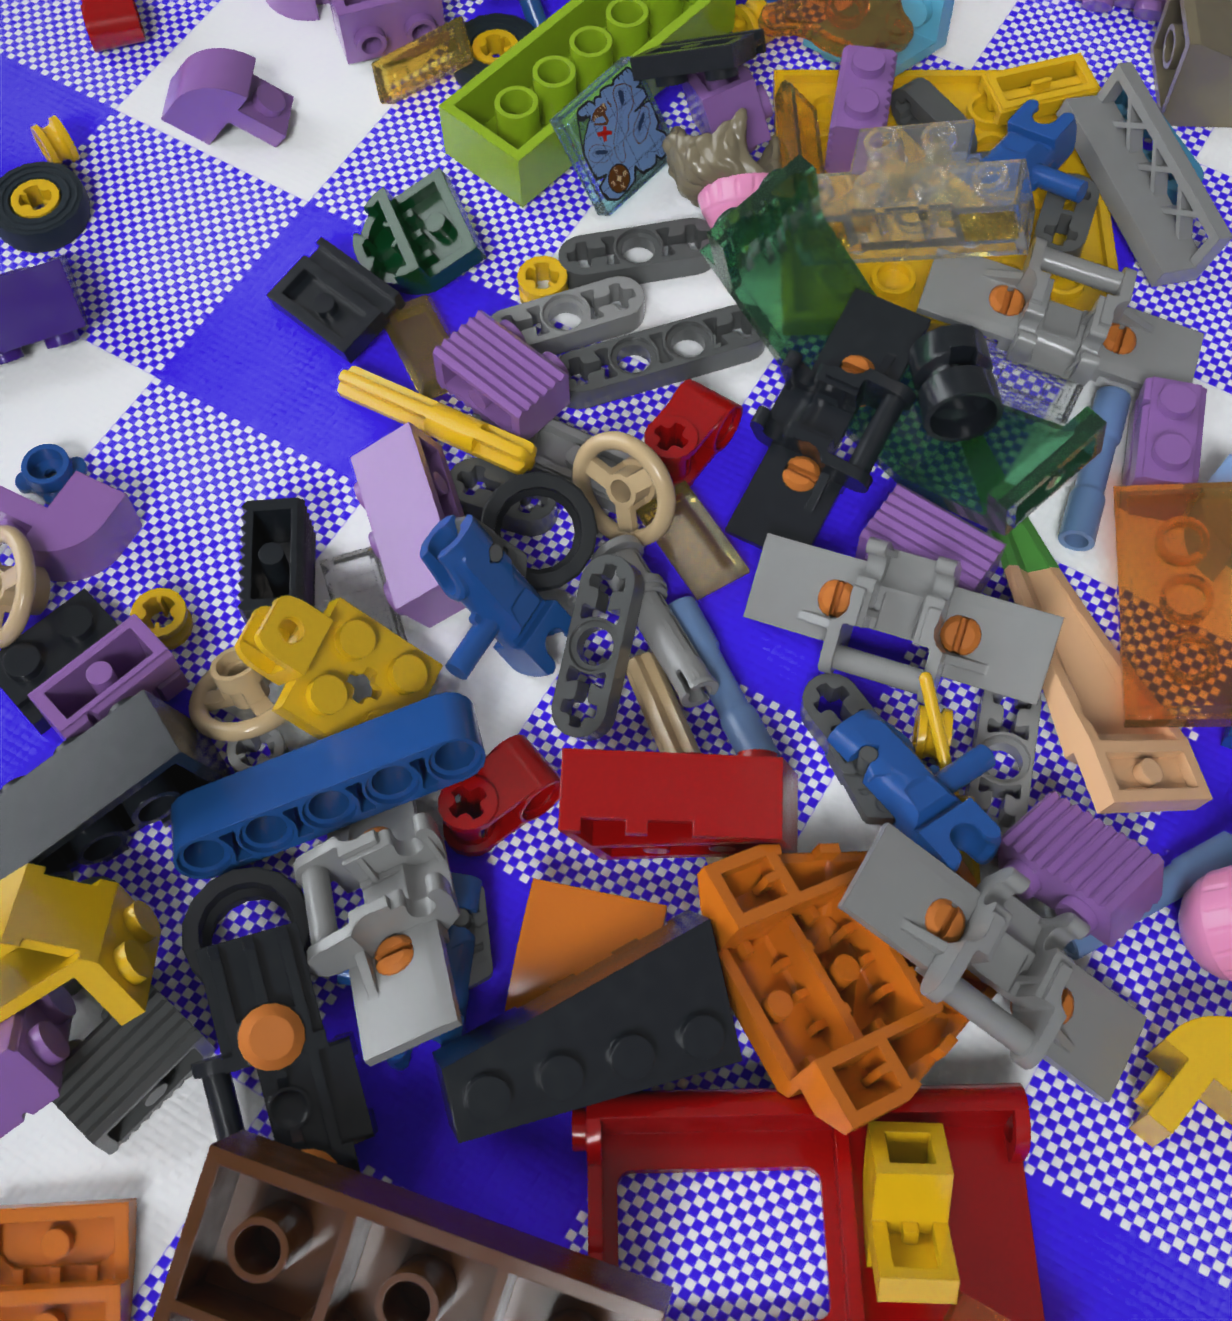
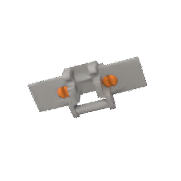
(1053, 337)
(909, 597)
(953, 927)
(395, 938)

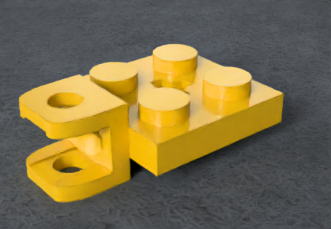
(317, 655)

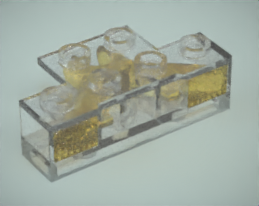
(926, 197)

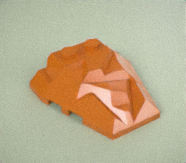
(820, 991)

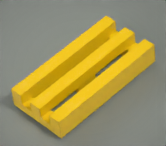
(1039, 75)

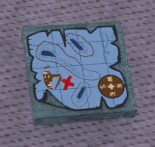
(613, 136)

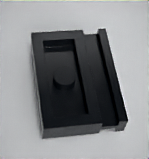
(714, 55)
(336, 300)
(49, 648)

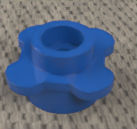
(41, 463)

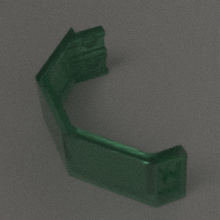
(792, 288)

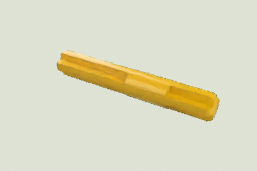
(438, 420)

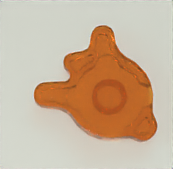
(839, 23)

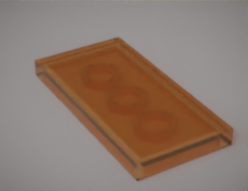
(1174, 603)

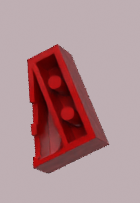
(677, 803)

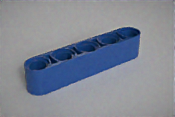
(326, 785)

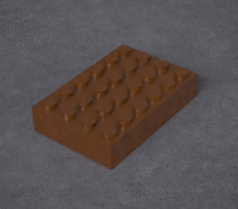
(321, 1242)

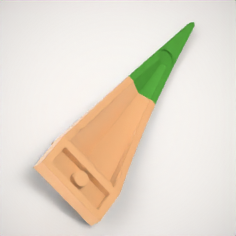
(1083, 690)

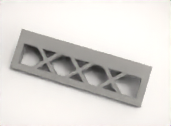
(1138, 188)

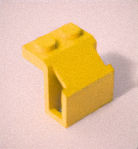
(78, 931)

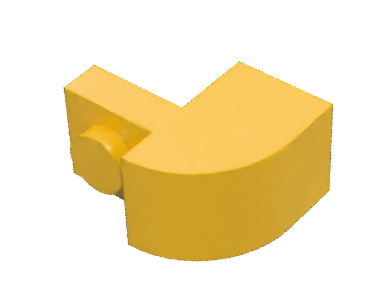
(1192, 1066)
(908, 1213)

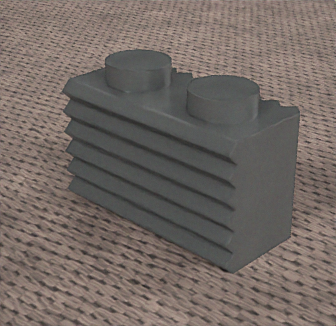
(128, 1071)

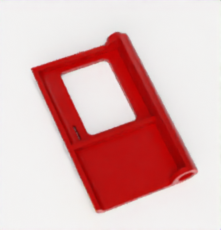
(766, 1131)

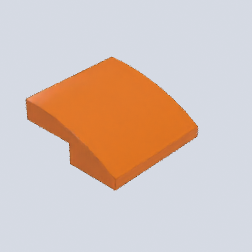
(571, 931)
(68, 1260)

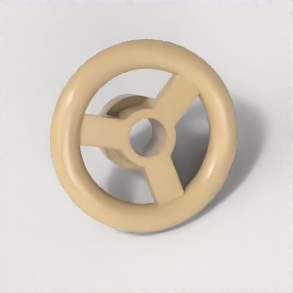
(627, 485)
(22, 586)
(236, 687)

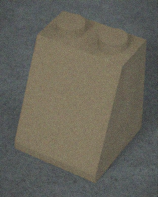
(1194, 63)

